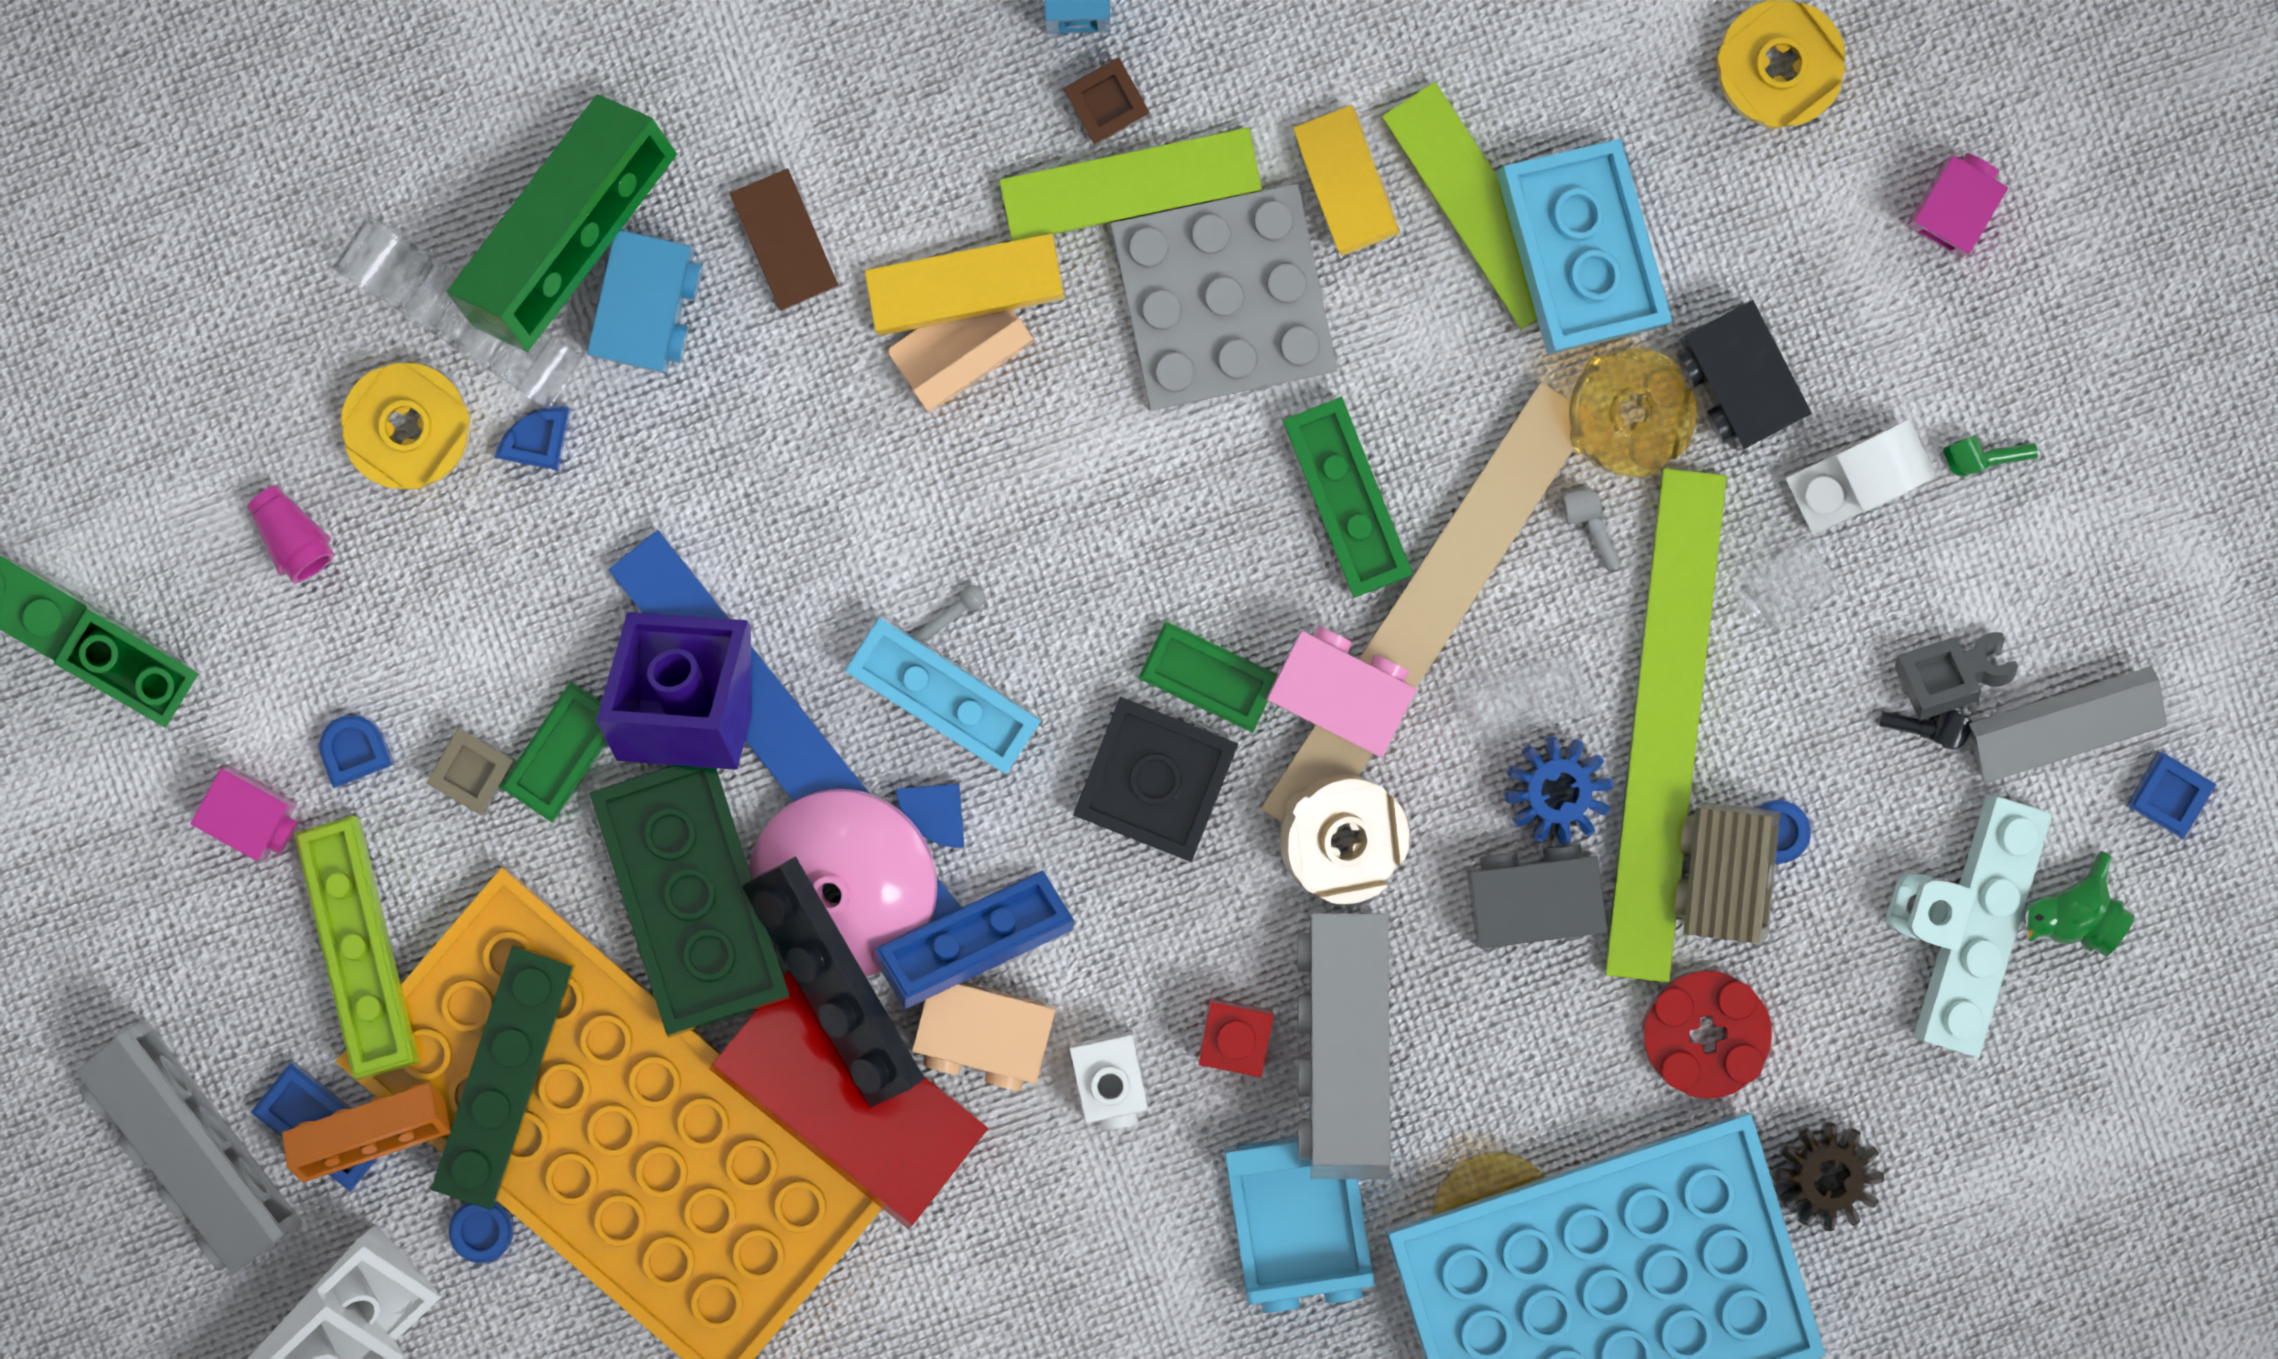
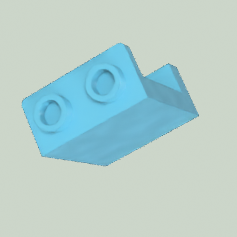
(1295, 1230)

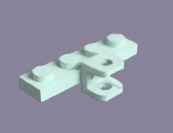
(1972, 922)

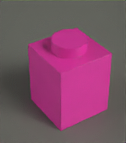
(1958, 204)
(246, 815)

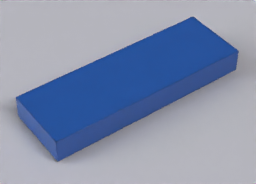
(973, 939)

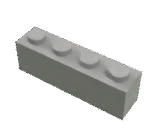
(1348, 1046)

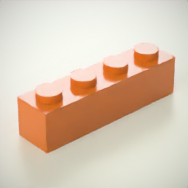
(366, 1132)

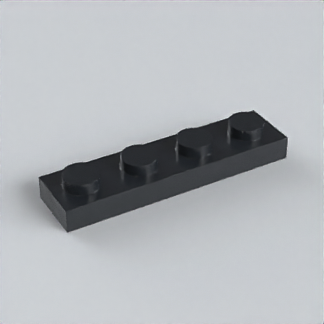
(833, 982)

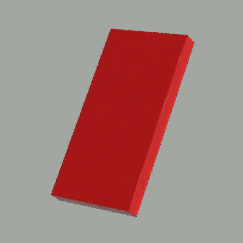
(889, 1152)

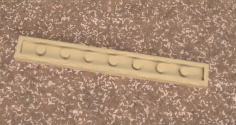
(1449, 574)

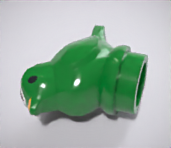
(2081, 913)

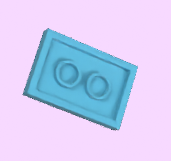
(1584, 246)

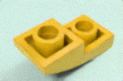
(1346, 180)

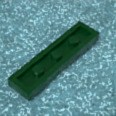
(502, 1077)

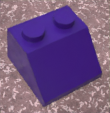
(679, 691)

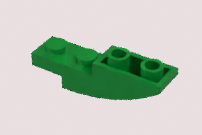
(91, 643)

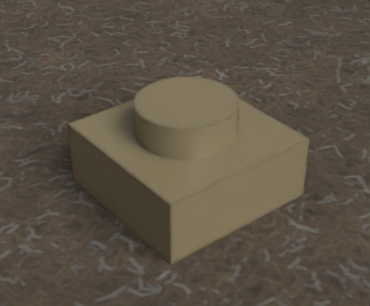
(470, 771)

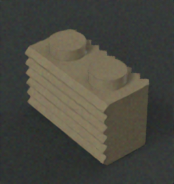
(1729, 872)

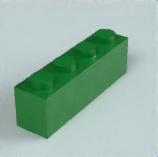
(562, 222)

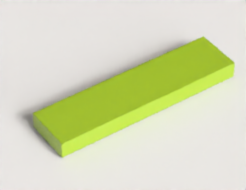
(1131, 185)
(1464, 191)
(356, 948)

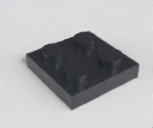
(1155, 779)

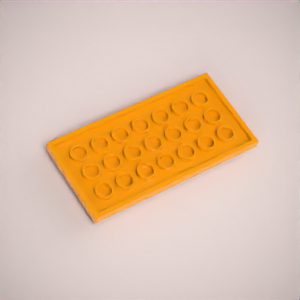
(630, 1144)

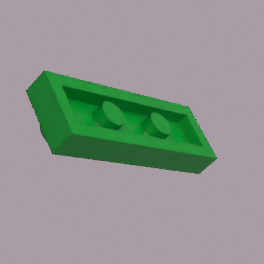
(1347, 497)

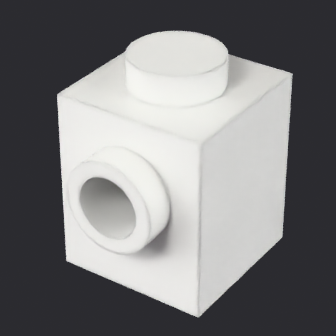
(1109, 1080)

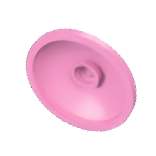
(867, 853)

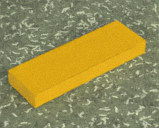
(965, 284)

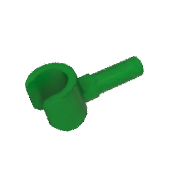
(1968, 456)

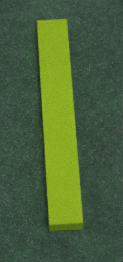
(1665, 724)

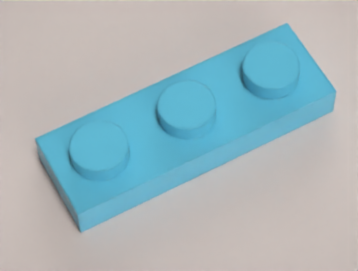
(942, 695)

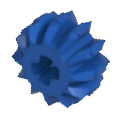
(1564, 810)

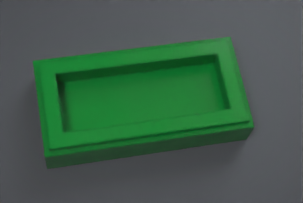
(1208, 676)
(558, 754)

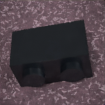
(1742, 377)

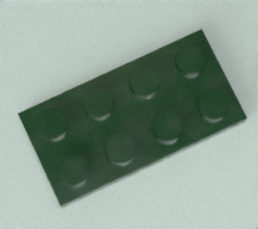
(685, 897)

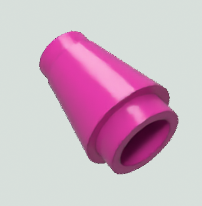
(290, 536)

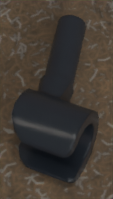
(1949, 731)

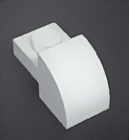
(1861, 477)

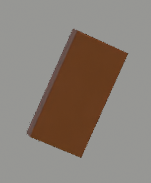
(784, 240)

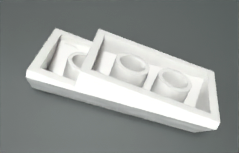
(355, 1307)

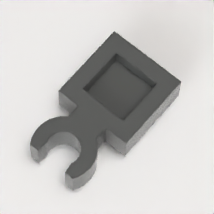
(1947, 677)

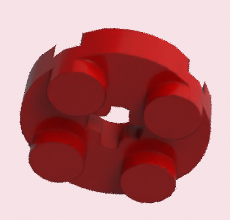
(1684, 1063)

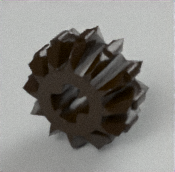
(1850, 1179)

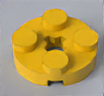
(1817, 70)
(369, 432)

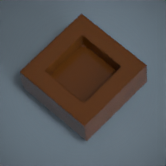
(1106, 101)

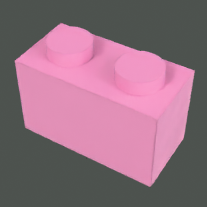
(1341, 691)

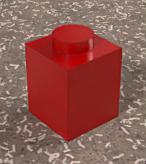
(1235, 1037)

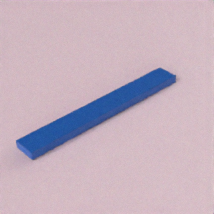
(779, 726)

